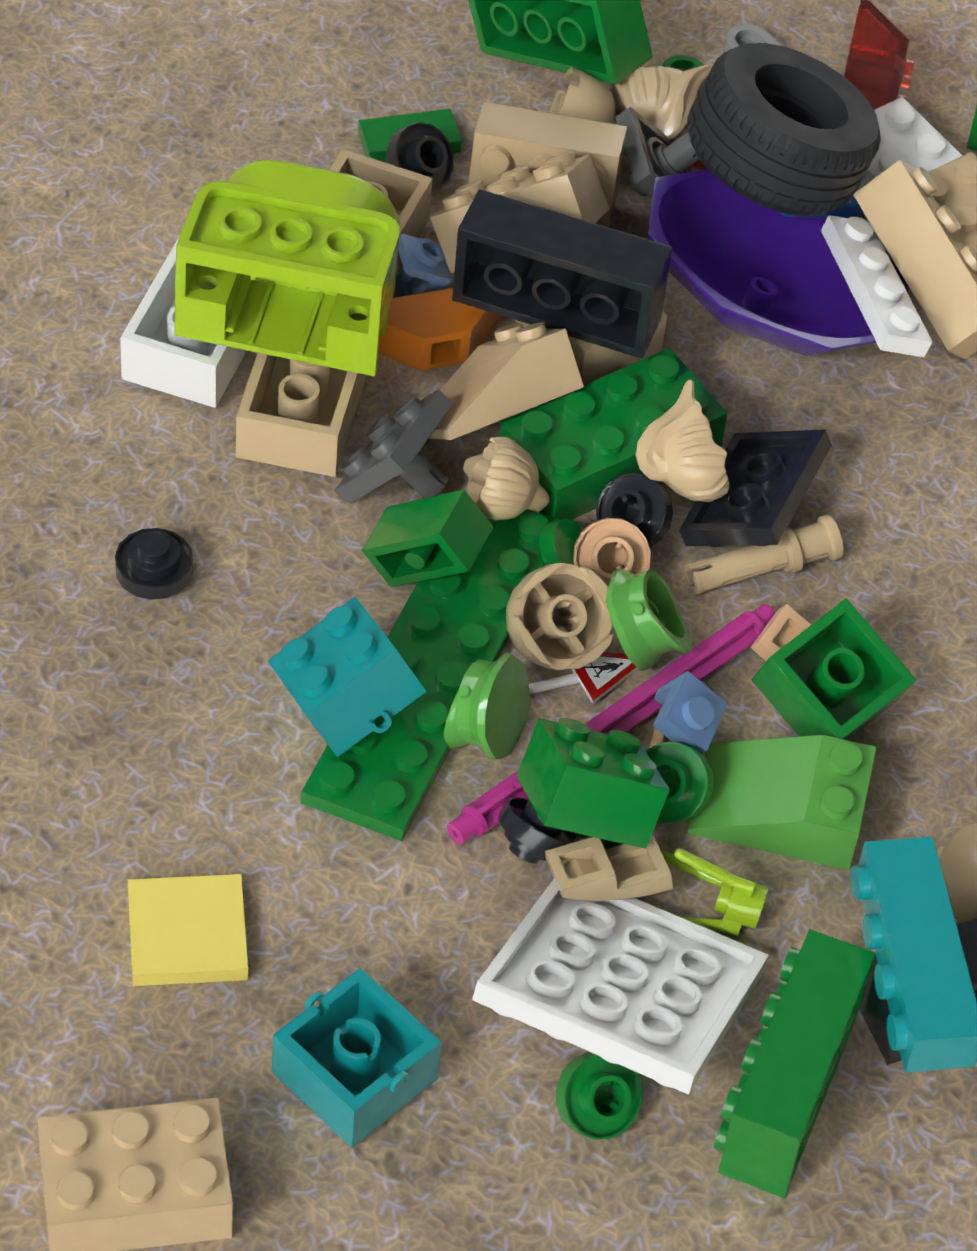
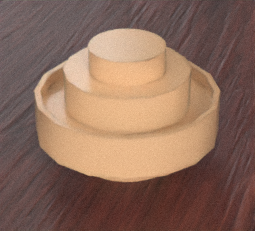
(612, 546)

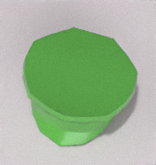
(646, 617)
(490, 707)

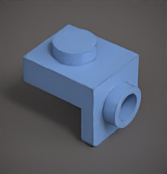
(422, 268)
(689, 711)

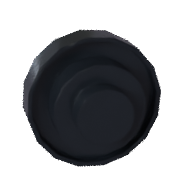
(423, 151)
(639, 503)
(153, 563)
(528, 834)

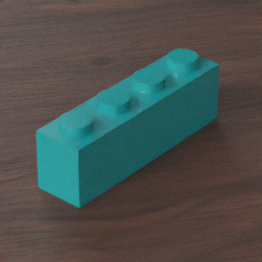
(917, 954)

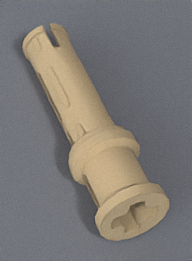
(793, 550)

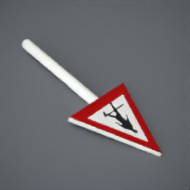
(595, 678)

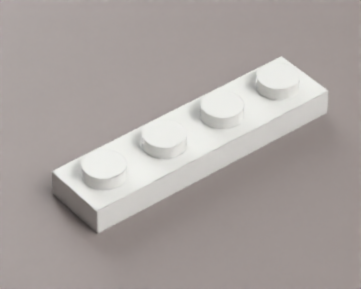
(876, 286)

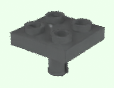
(652, 153)
(396, 451)

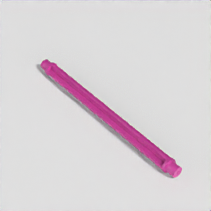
(625, 713)

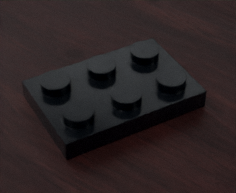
(766, 486)

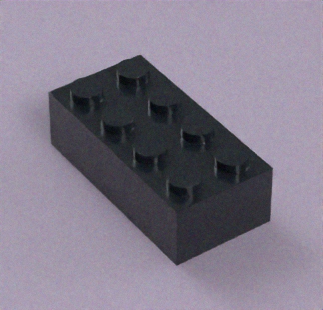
(560, 273)

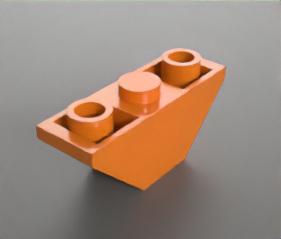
(433, 330)

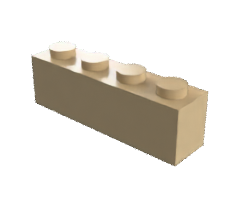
(926, 251)

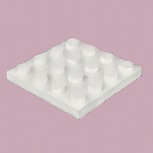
(623, 983)

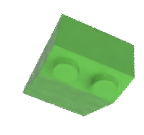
(788, 796)

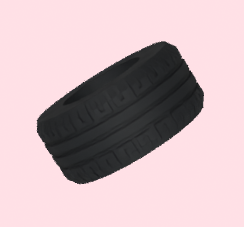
(783, 129)

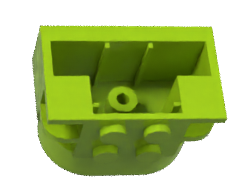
(289, 265)

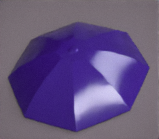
(755, 266)

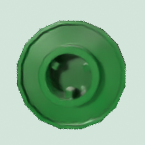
(687, 777)
(596, 1088)

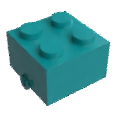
(346, 676)
(355, 1056)

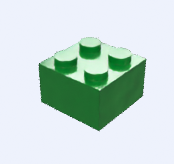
(834, 676)
(592, 782)

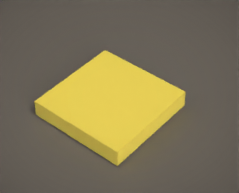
(187, 930)

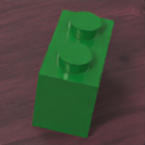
(427, 538)

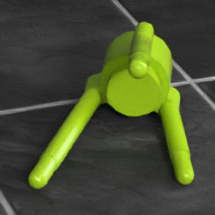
(738, 898)

